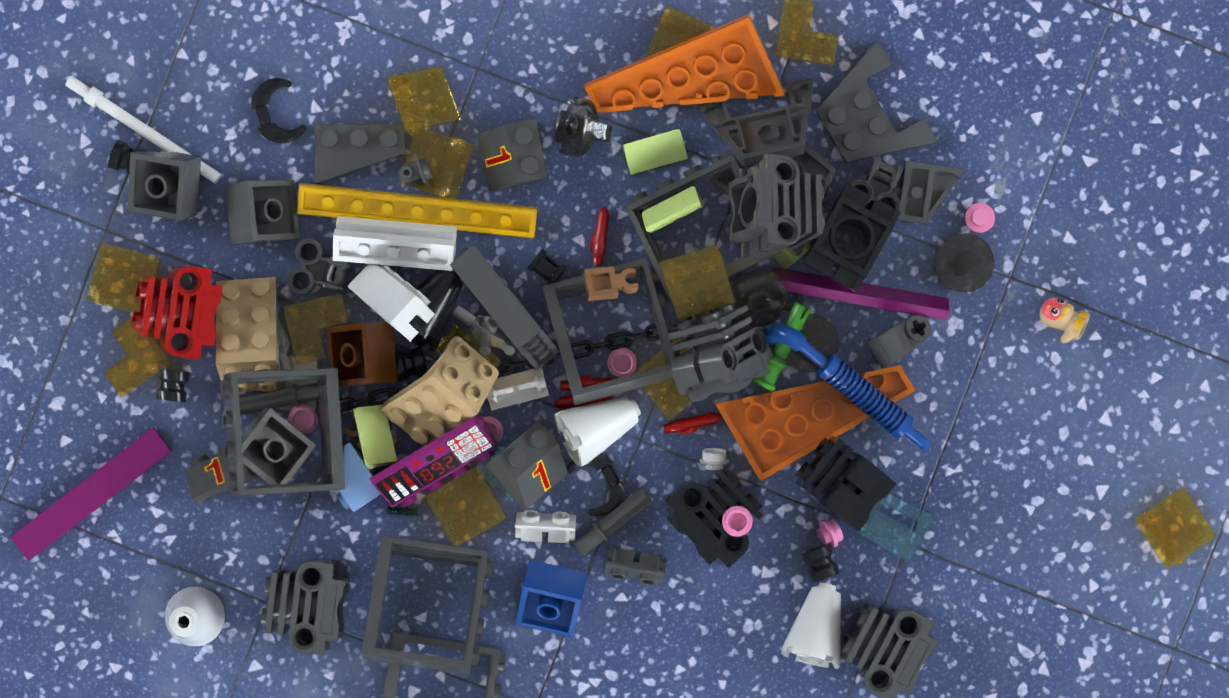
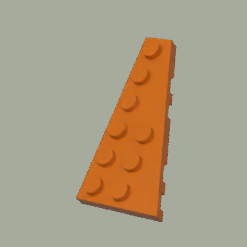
(701, 70)
(793, 421)

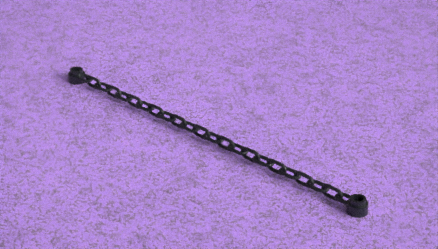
(511, 365)

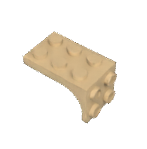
(248, 330)
(444, 395)

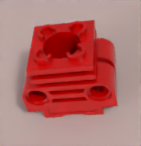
(172, 310)

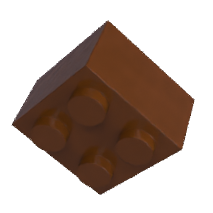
(362, 353)

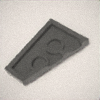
(355, 146)

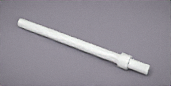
(95, 97)

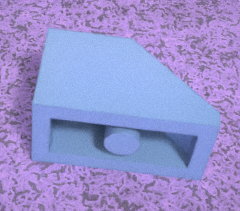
(358, 486)

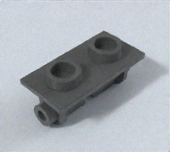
(415, 172)
(648, 570)

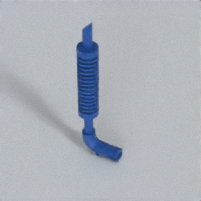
(850, 385)

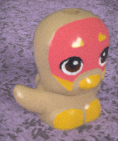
(1062, 316)

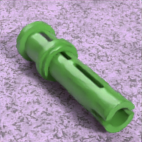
(780, 351)

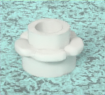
(714, 458)

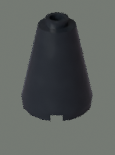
(442, 291)

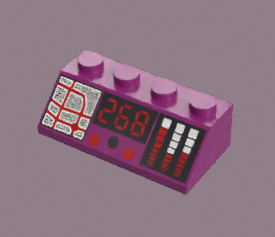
(436, 461)

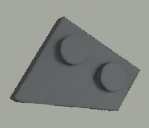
(924, 190)

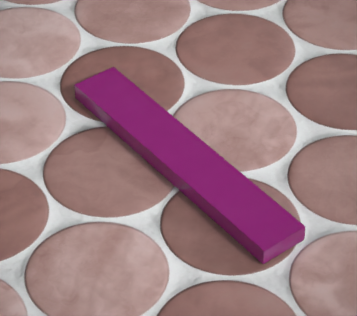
(867, 295)
(91, 494)

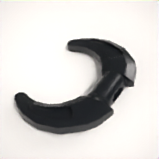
(271, 130)
(615, 491)

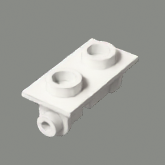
(517, 389)
(559, 526)

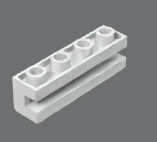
(394, 243)
(391, 298)

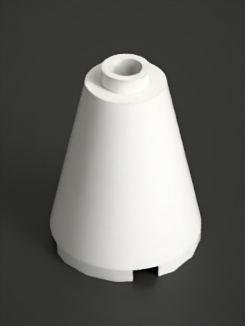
(595, 426)
(204, 614)
(817, 629)

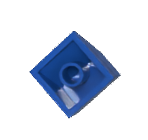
(551, 598)

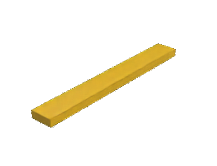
(403, 207)

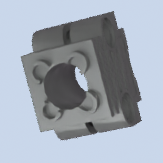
(775, 207)
(719, 355)
(302, 603)
(882, 646)

